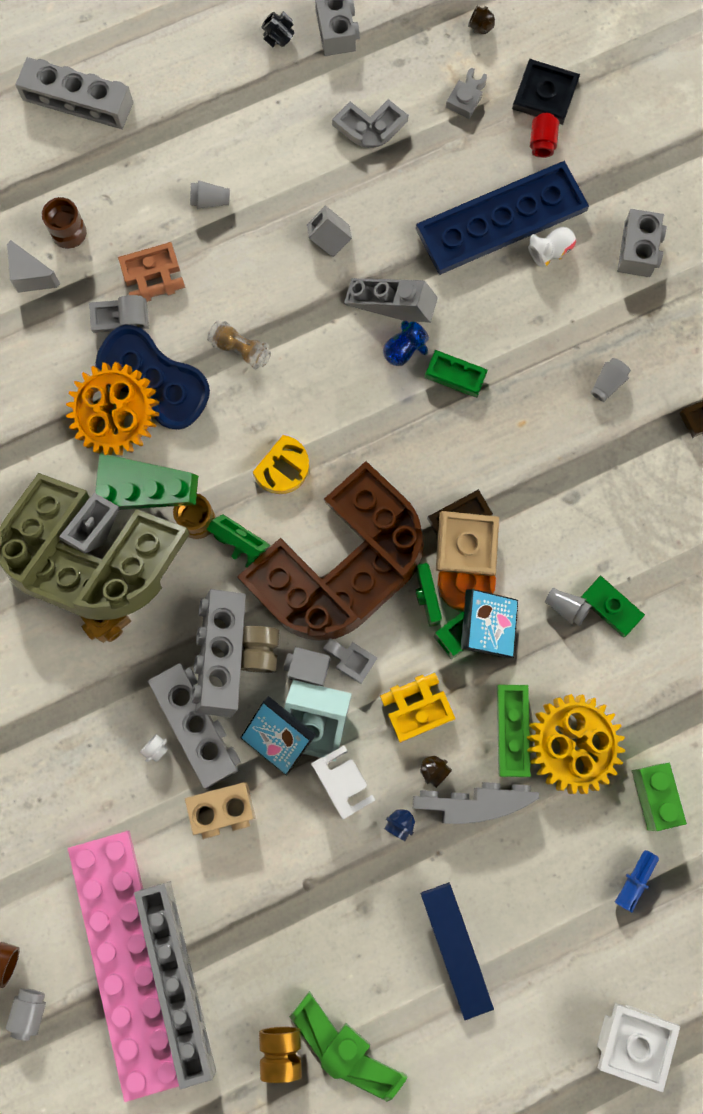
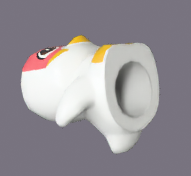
(553, 246)

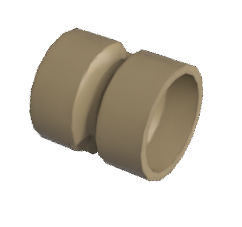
(258, 649)

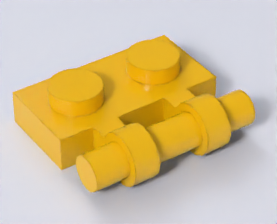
(422, 715)

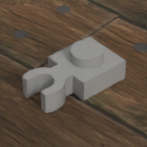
(466, 95)

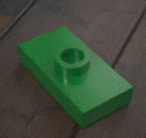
(455, 373)
(427, 595)
(612, 606)

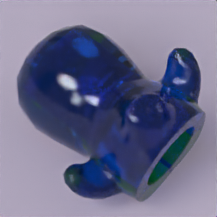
(403, 345)

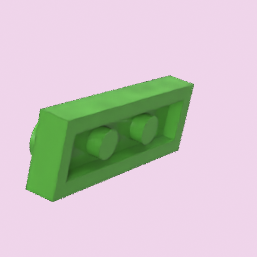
(513, 730)

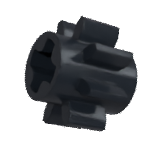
(277, 29)

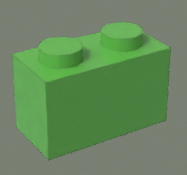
(659, 797)

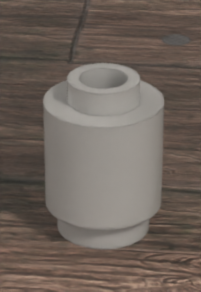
(26, 1014)

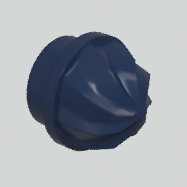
(400, 824)

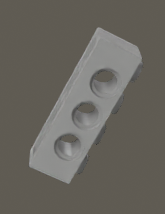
(36, 88)
(230, 609)
(209, 772)

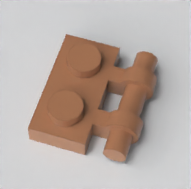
(152, 264)

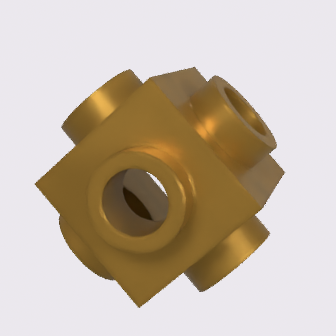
(106, 630)

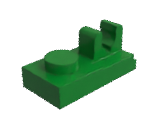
(231, 533)

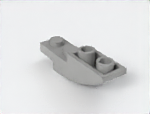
(488, 803)

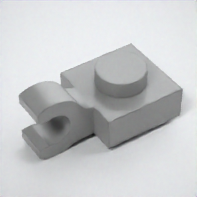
(353, 661)

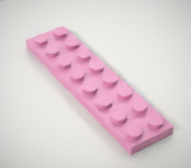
(106, 884)

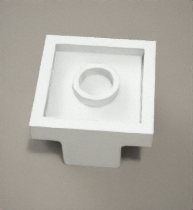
(342, 782)
(637, 1046)

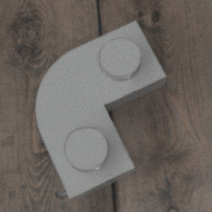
(371, 130)

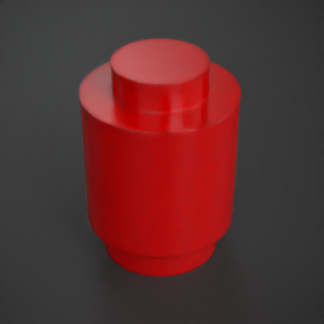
(544, 135)

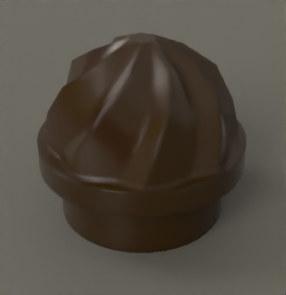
(482, 20)
(434, 770)

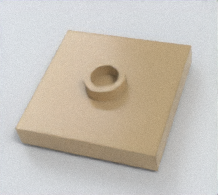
(467, 543)

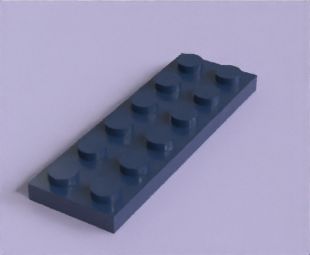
(501, 217)

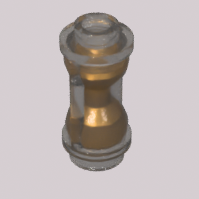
(228, 338)

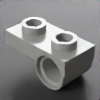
(127, 310)

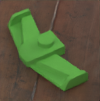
(344, 1052)

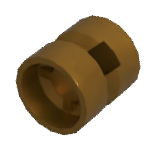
(195, 517)
(280, 1058)

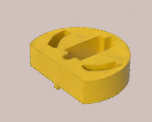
(298, 461)

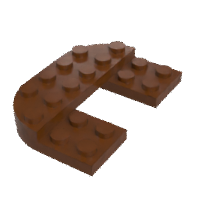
(362, 581)

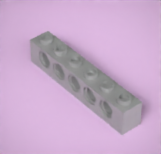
(175, 985)

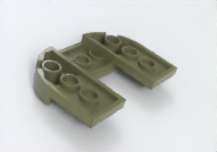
(79, 581)

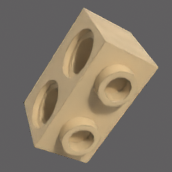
(219, 801)

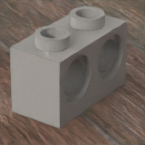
(336, 18)
(638, 242)

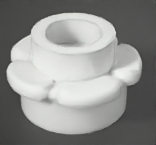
(154, 748)

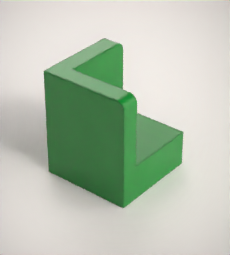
(450, 636)

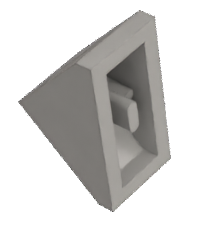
(28, 272)
(91, 524)

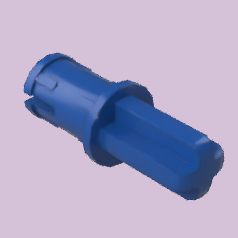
(637, 881)

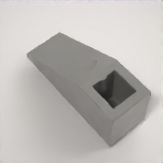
(393, 298)

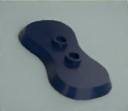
(178, 386)

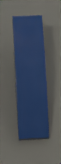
(457, 951)

